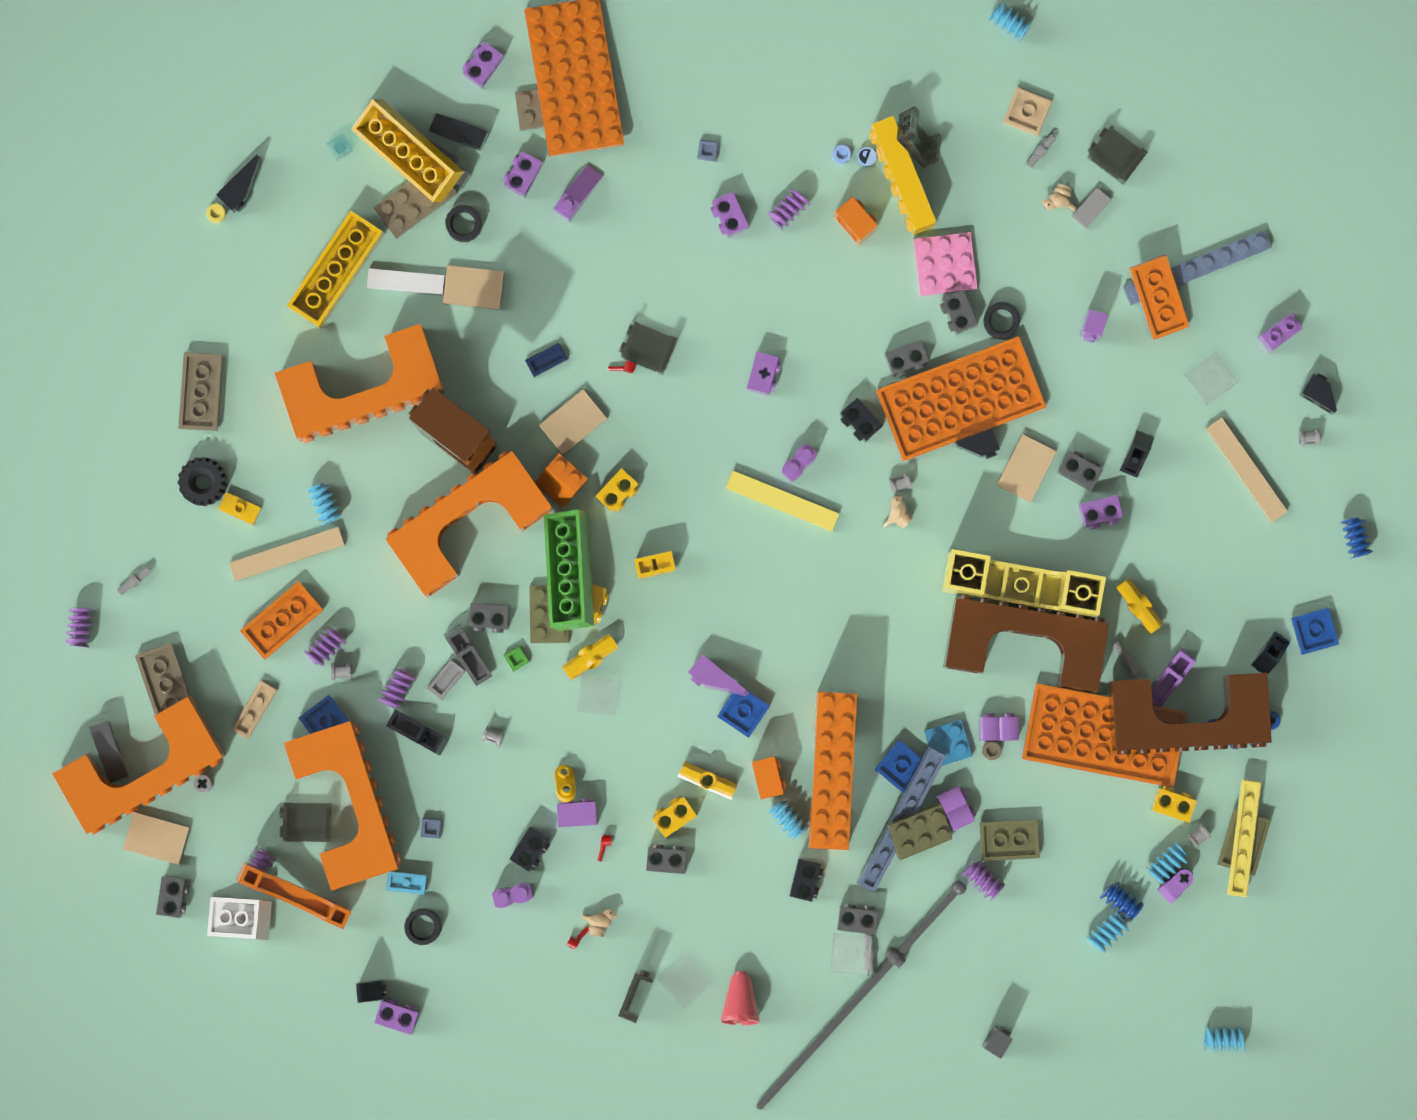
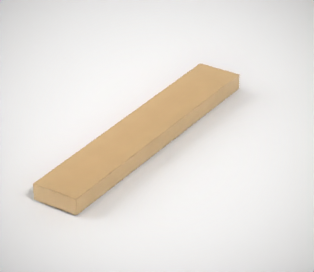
(1246, 470)
(286, 554)

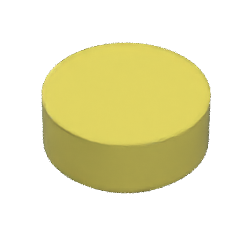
(216, 213)

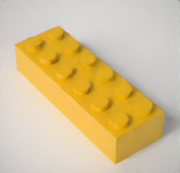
(407, 150)
(903, 177)
(335, 269)

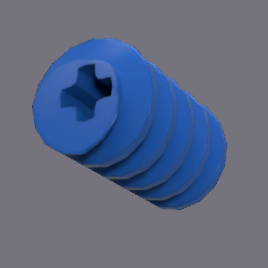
(1357, 537)
(1122, 900)

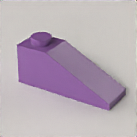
(577, 193)
(712, 677)

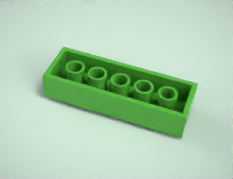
(568, 570)

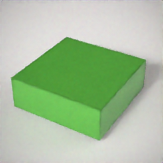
(516, 658)

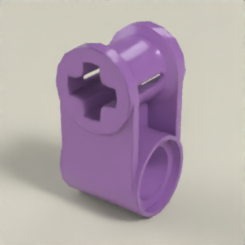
(1173, 887)

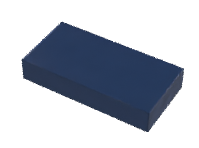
(546, 360)

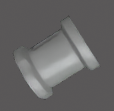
(1309, 437)
(900, 482)
(341, 671)
(493, 736)
(209, 783)
(1198, 836)

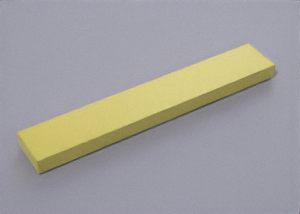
(782, 501)
(1244, 838)

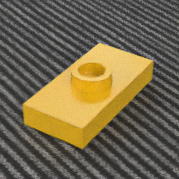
(239, 508)

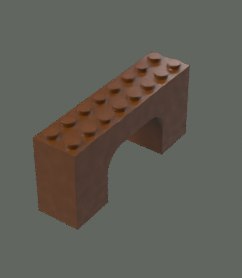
(453, 430)
(1078, 639)
(1241, 723)

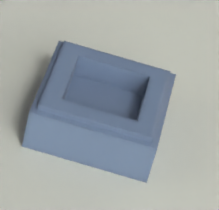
(707, 150)
(431, 828)

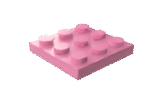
(945, 264)

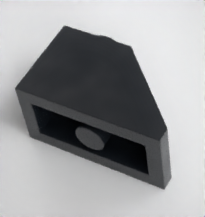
(1320, 393)
(981, 444)
(1137, 453)
(1270, 653)
(370, 991)

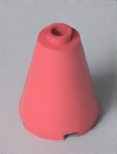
(740, 1001)

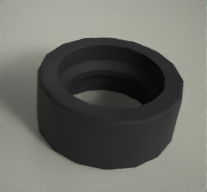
(463, 209)
(1001, 306)
(408, 926)

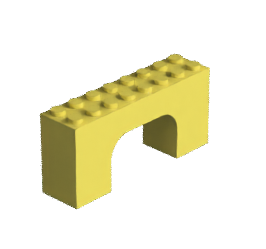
(1023, 585)

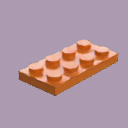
(1159, 297)
(281, 620)

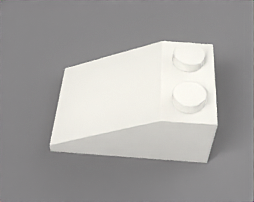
(239, 918)

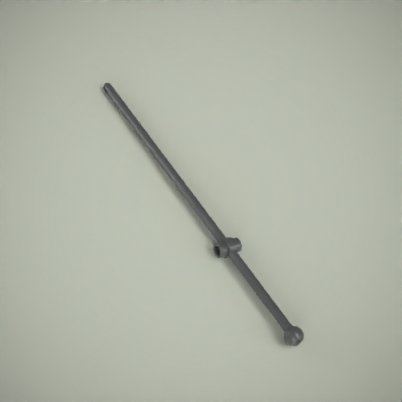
(895, 957)

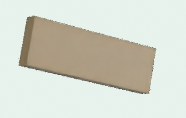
(254, 709)

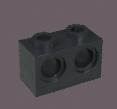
(865, 416)
(526, 846)
(800, 879)

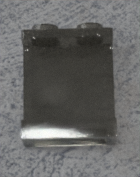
(916, 141)
(1116, 154)
(648, 348)
(306, 822)
(625, 1012)

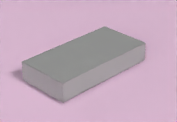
(1091, 208)
(446, 679)

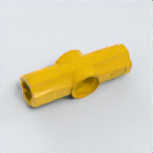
(1139, 605)
(590, 657)
(695, 774)

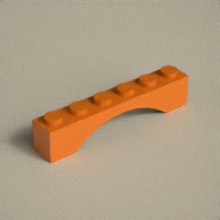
(293, 894)

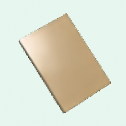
(473, 287)
(573, 422)
(1026, 468)
(156, 838)

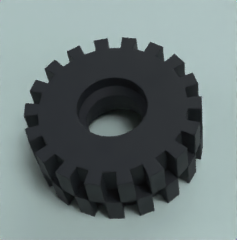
(188, 477)

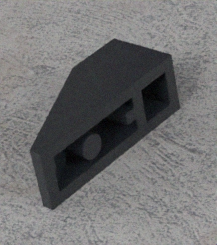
(238, 189)

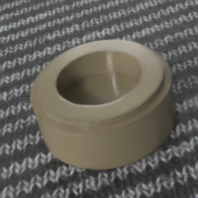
(991, 750)

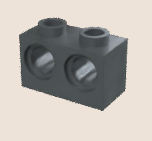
(963, 311)
(904, 354)
(1077, 476)
(489, 612)
(666, 865)
(167, 895)
(857, 924)
(997, 1041)

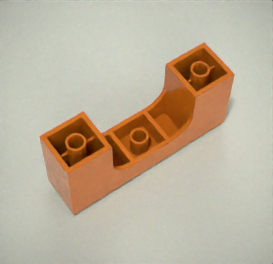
(317, 414)
(420, 538)
(832, 770)
(102, 802)
(373, 847)

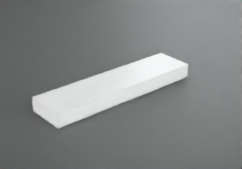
(405, 281)

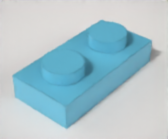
(406, 882)

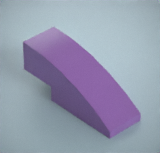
(1172, 676)

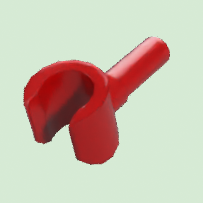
(628, 368)
(605, 841)
(573, 942)

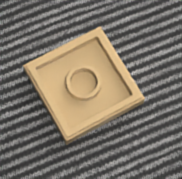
(1027, 111)

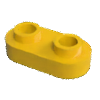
(565, 782)

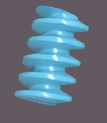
(1010, 21)
(324, 503)
(788, 819)
(1168, 863)
(1108, 932)
(1222, 1038)

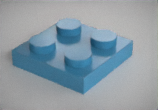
(950, 741)

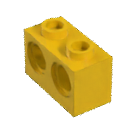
(613, 487)
(655, 565)
(1172, 809)
(676, 820)

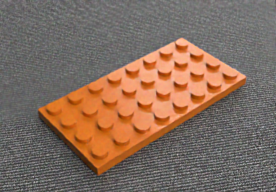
(574, 77)
(961, 398)
(1075, 733)

